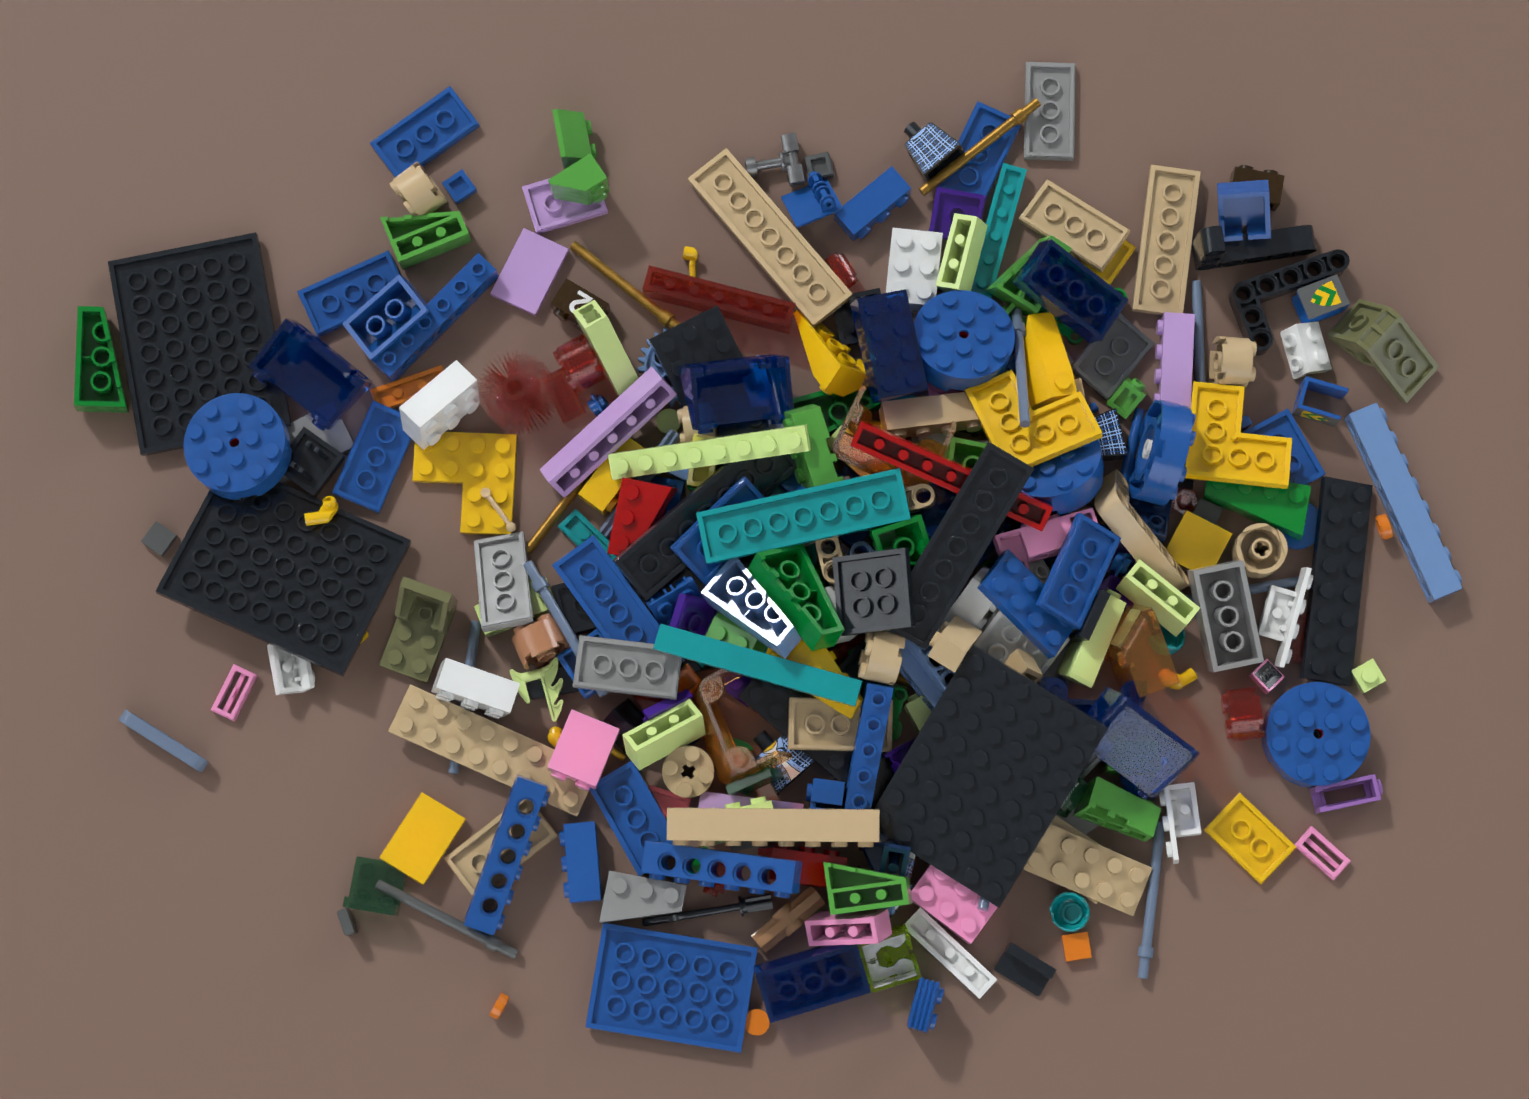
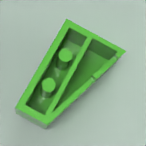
(425, 236)
(1007, 292)
(816, 465)
(1118, 810)
(864, 889)

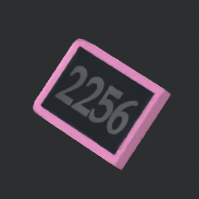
(1266, 676)

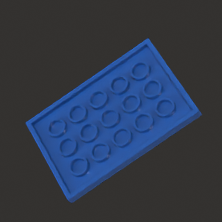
(671, 987)

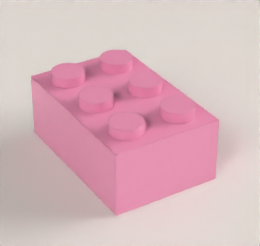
(951, 904)

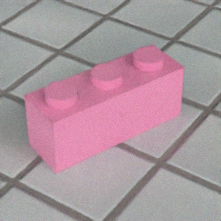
(848, 928)

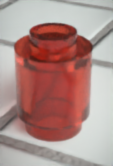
(842, 268)

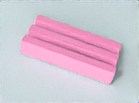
(235, 712)
(1338, 868)

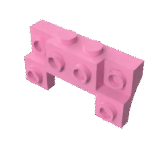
(1035, 545)

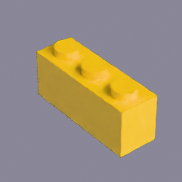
(600, 489)

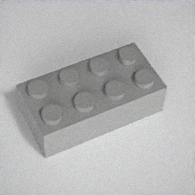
(1225, 616)

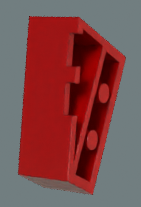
(637, 510)
(812, 866)

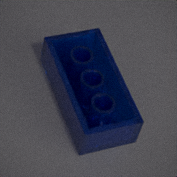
(1070, 291)
(889, 346)
(811, 980)

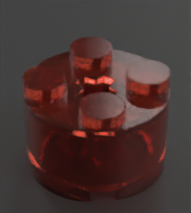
(580, 362)
(1243, 714)

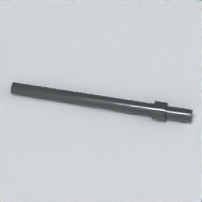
(492, 942)

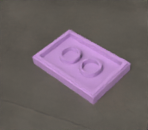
(554, 213)
(529, 272)

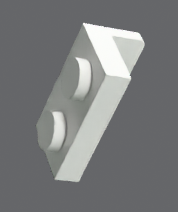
(1305, 349)
(290, 672)

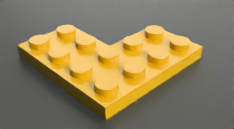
(1052, 428)
(1224, 452)
(477, 463)

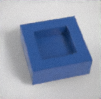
(459, 187)

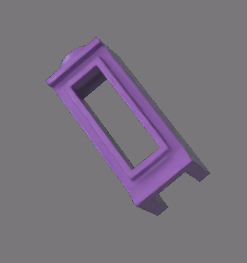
(1371, 786)

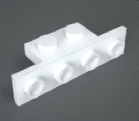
(1281, 615)
(1181, 816)

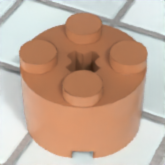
(539, 642)

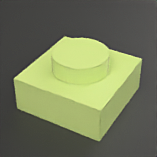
(1367, 676)

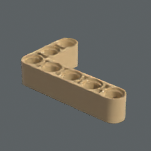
(914, 506)
(1116, 511)

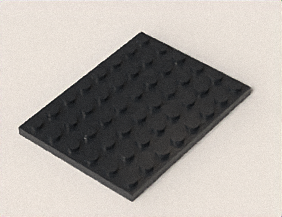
(190, 332)
(284, 580)
(987, 775)

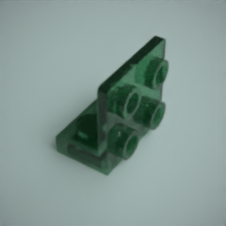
(363, 892)

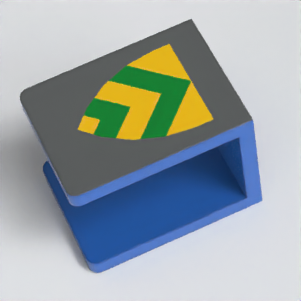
(1320, 300)
(1320, 387)

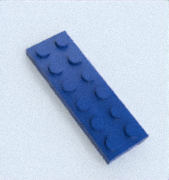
(606, 594)

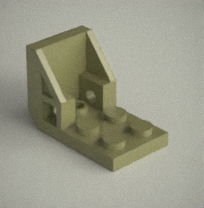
(1385, 341)
(419, 630)

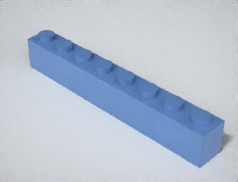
(1403, 503)

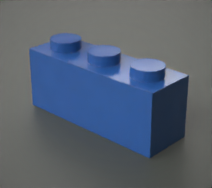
(873, 204)
(581, 862)

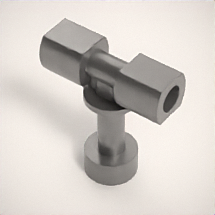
(787, 161)

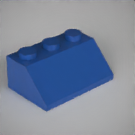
(386, 316)

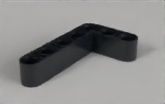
(1213, 252)
(1279, 288)

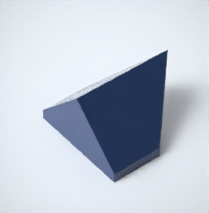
(888, 858)

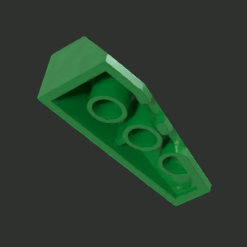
(902, 534)

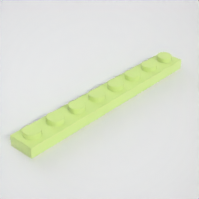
(709, 452)

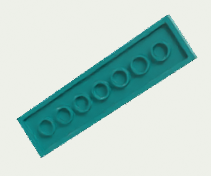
(803, 516)

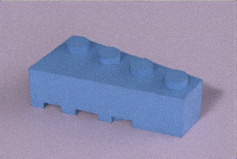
(747, 604)

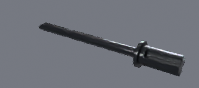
(745, 905)

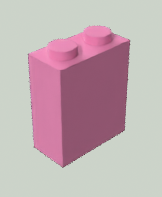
(583, 750)

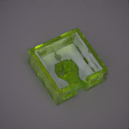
(891, 967)

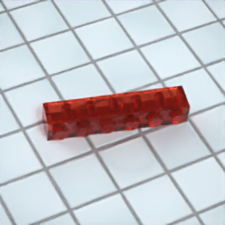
(732, 301)

